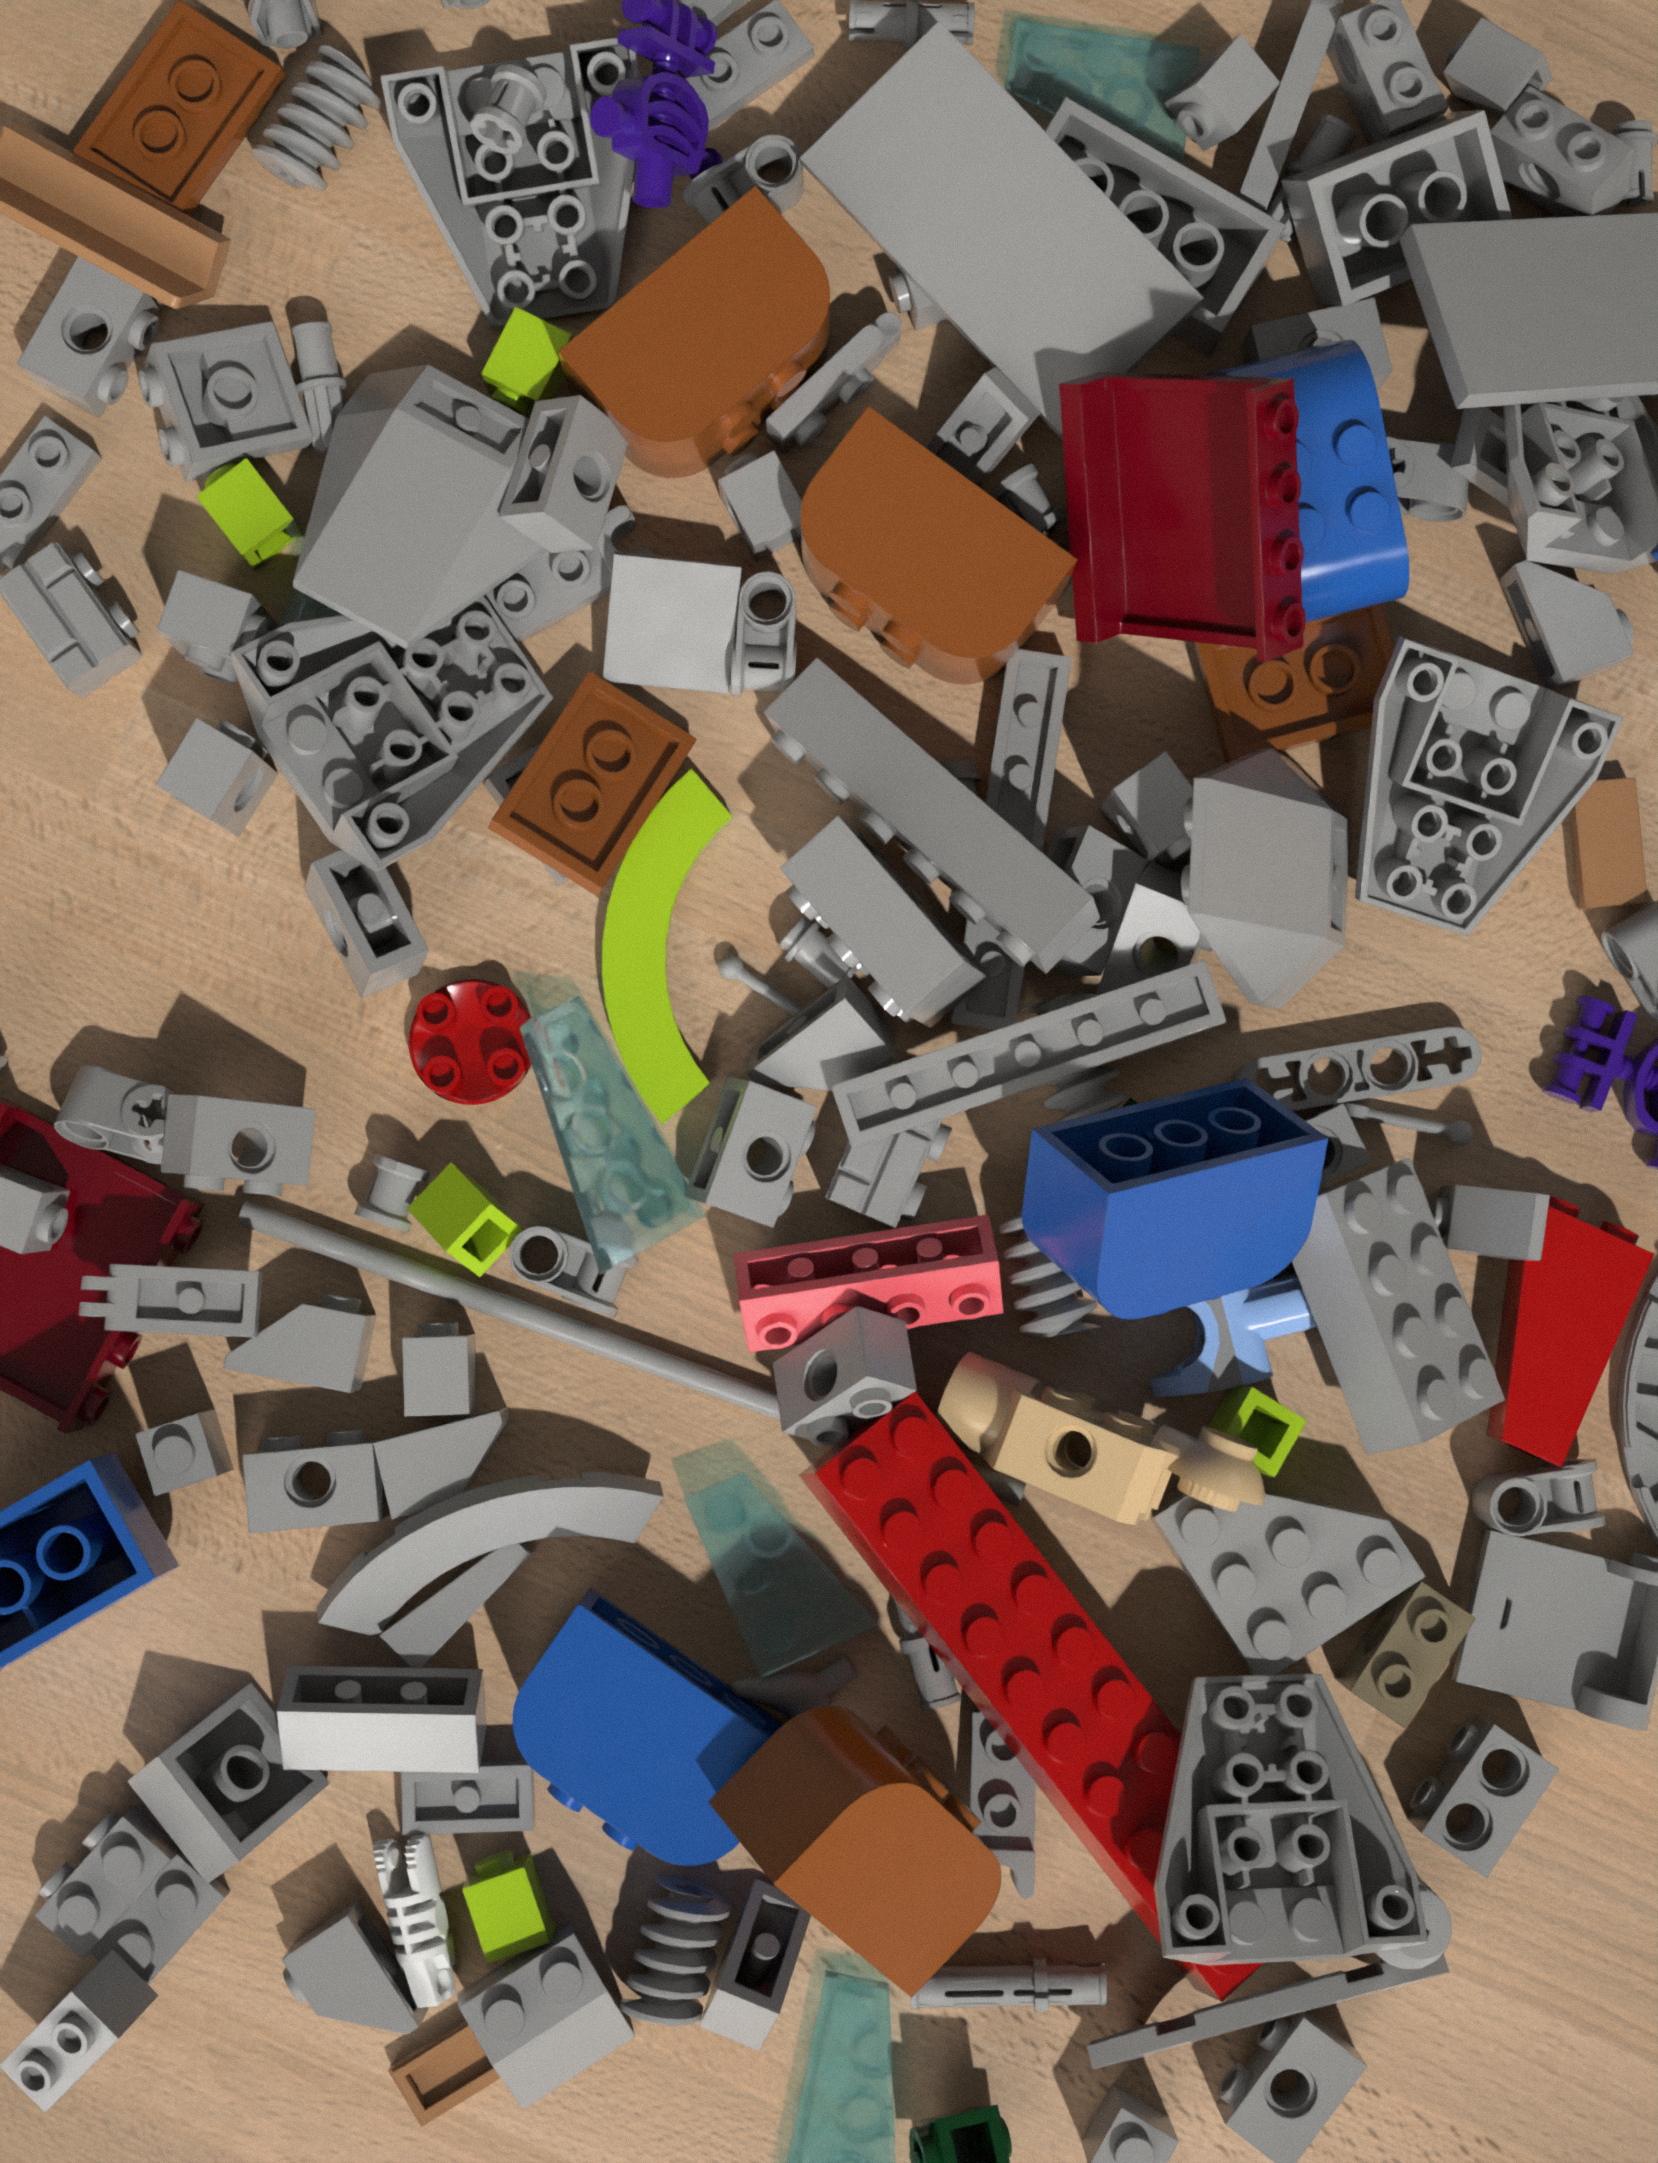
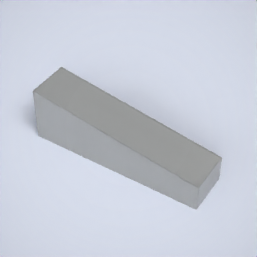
(436, 1619)

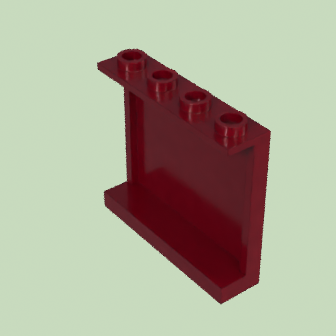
(1185, 509)
(114, 1217)

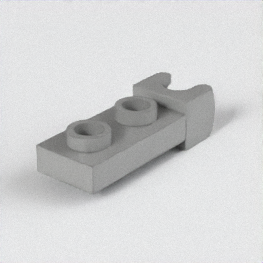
(561, 581)
(1003, 1801)

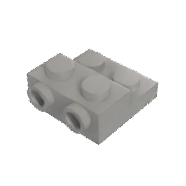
(224, 399)
(129, 1896)

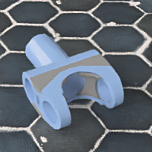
(1233, 1337)

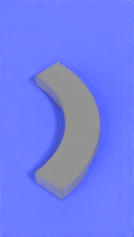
(1639, 1408)
(478, 1523)
(1256, 2010)

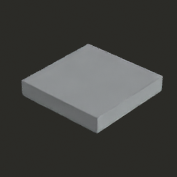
(671, 622)

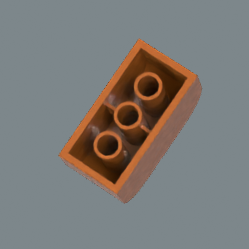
(707, 342)
(925, 556)
(864, 1841)

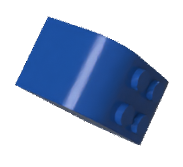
(1348, 485)
(1174, 1196)
(74, 1554)
(636, 1733)

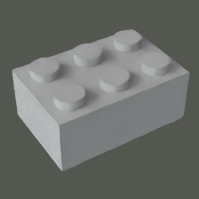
(1365, 201)
(880, 925)

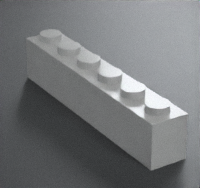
(931, 816)

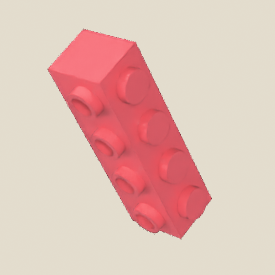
(907, 1273)

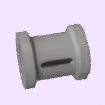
(511, 103)
(1028, 500)
(391, 1193)

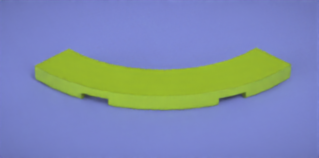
(638, 939)

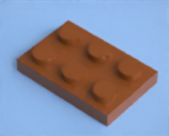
(181, 109)
(1303, 694)
(592, 783)

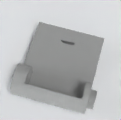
(1571, 1632)

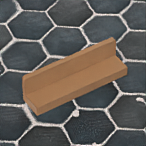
(108, 220)

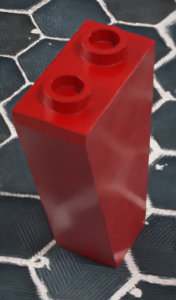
(1561, 1329)

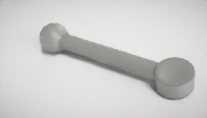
(732, 968)
(1459, 1132)

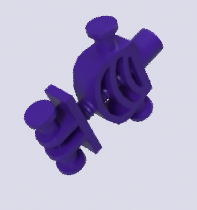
(672, 128)
(1636, 1072)

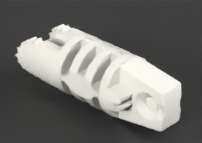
(417, 1918)

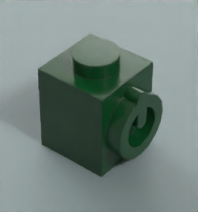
(961, 2137)

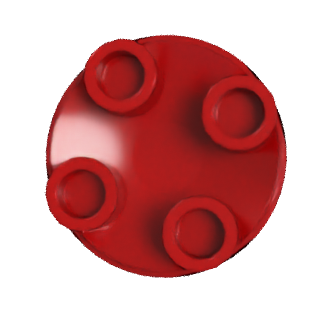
(470, 1041)

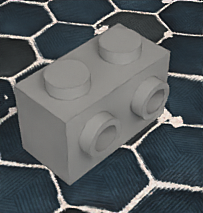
(210, 622)

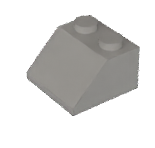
(225, 1784)
(544, 2016)

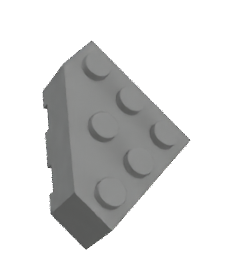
(1285, 1570)

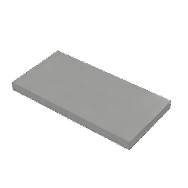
(998, 224)
(1540, 306)

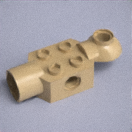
(1036, 1436)

